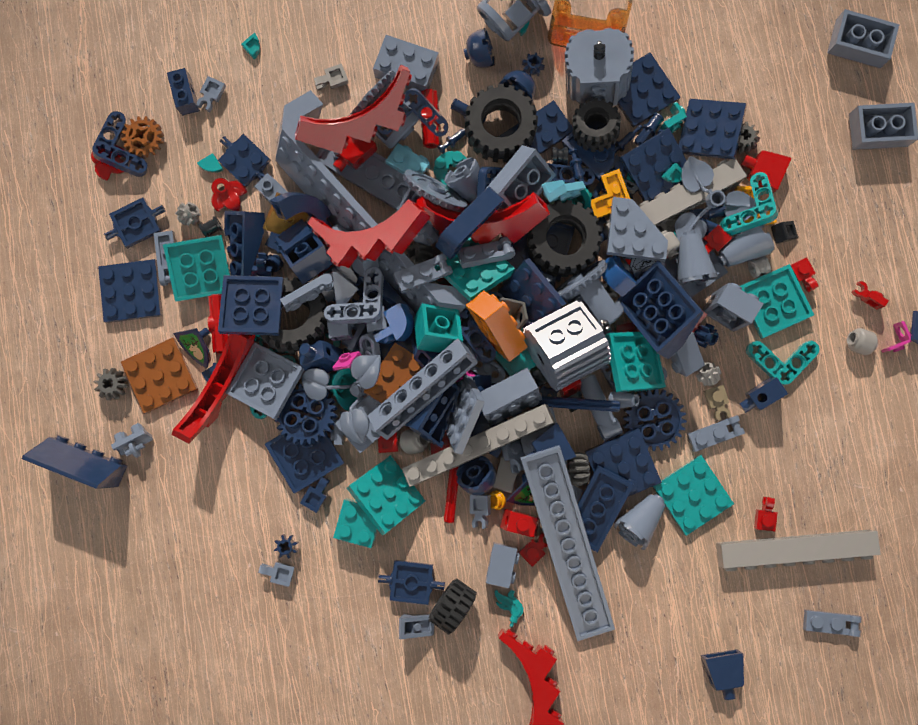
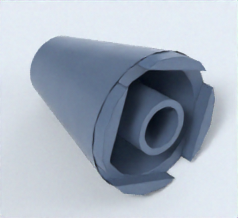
(464, 179)
(746, 247)
(694, 260)
(641, 521)

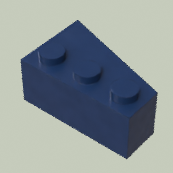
(434, 418)

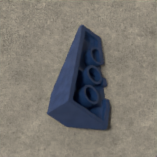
(245, 236)

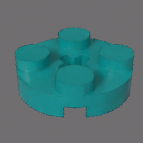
(443, 163)

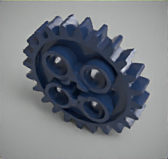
(651, 402)
(299, 431)

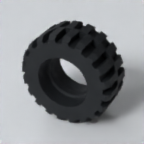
(505, 100)
(583, 222)
(309, 332)

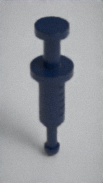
(451, 140)
(625, 140)
(576, 163)

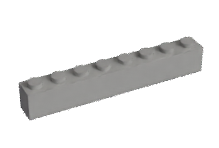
(680, 200)
(479, 445)
(798, 549)

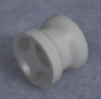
(759, 266)

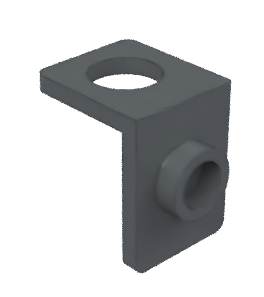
(516, 308)

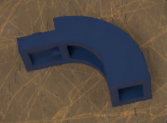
(292, 203)

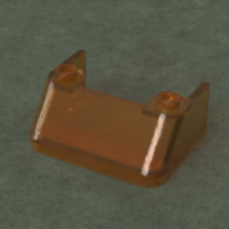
(565, 25)

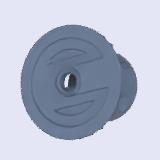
(517, 15)
(372, 95)
(432, 190)
(588, 290)

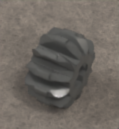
(748, 138)
(420, 252)
(118, 384)
(578, 469)

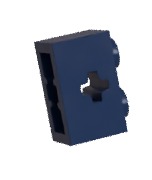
(183, 91)

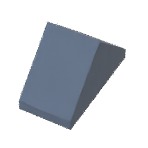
(343, 287)

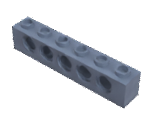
(422, 389)

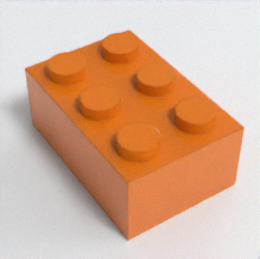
(497, 325)

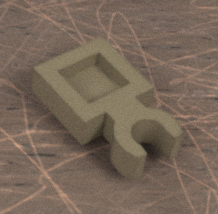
(717, 398)

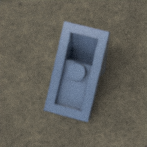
(415, 626)

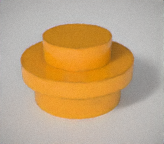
(497, 500)

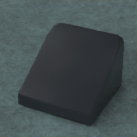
(784, 232)

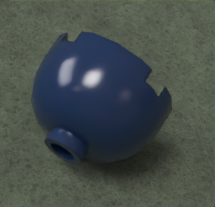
(479, 49)
(520, 80)
(476, 476)

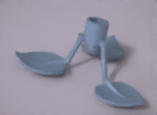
(696, 176)
(366, 371)

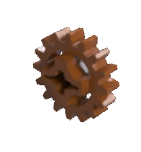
(134, 134)

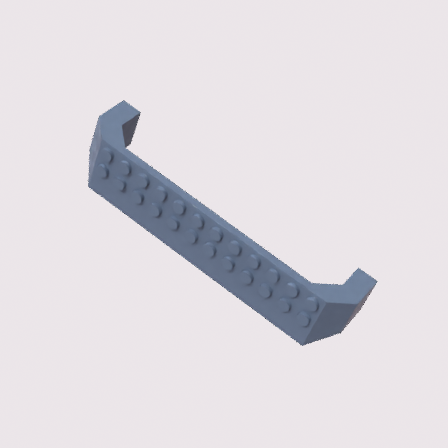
(319, 182)

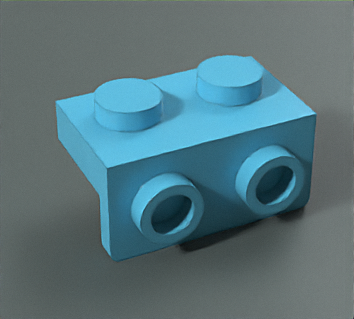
(403, 159)
(560, 191)

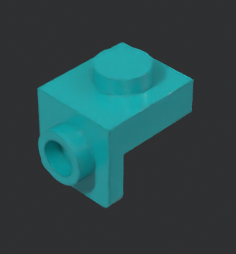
(678, 118)

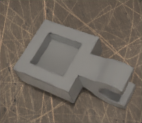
(334, 76)

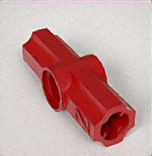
(429, 139)
(218, 340)

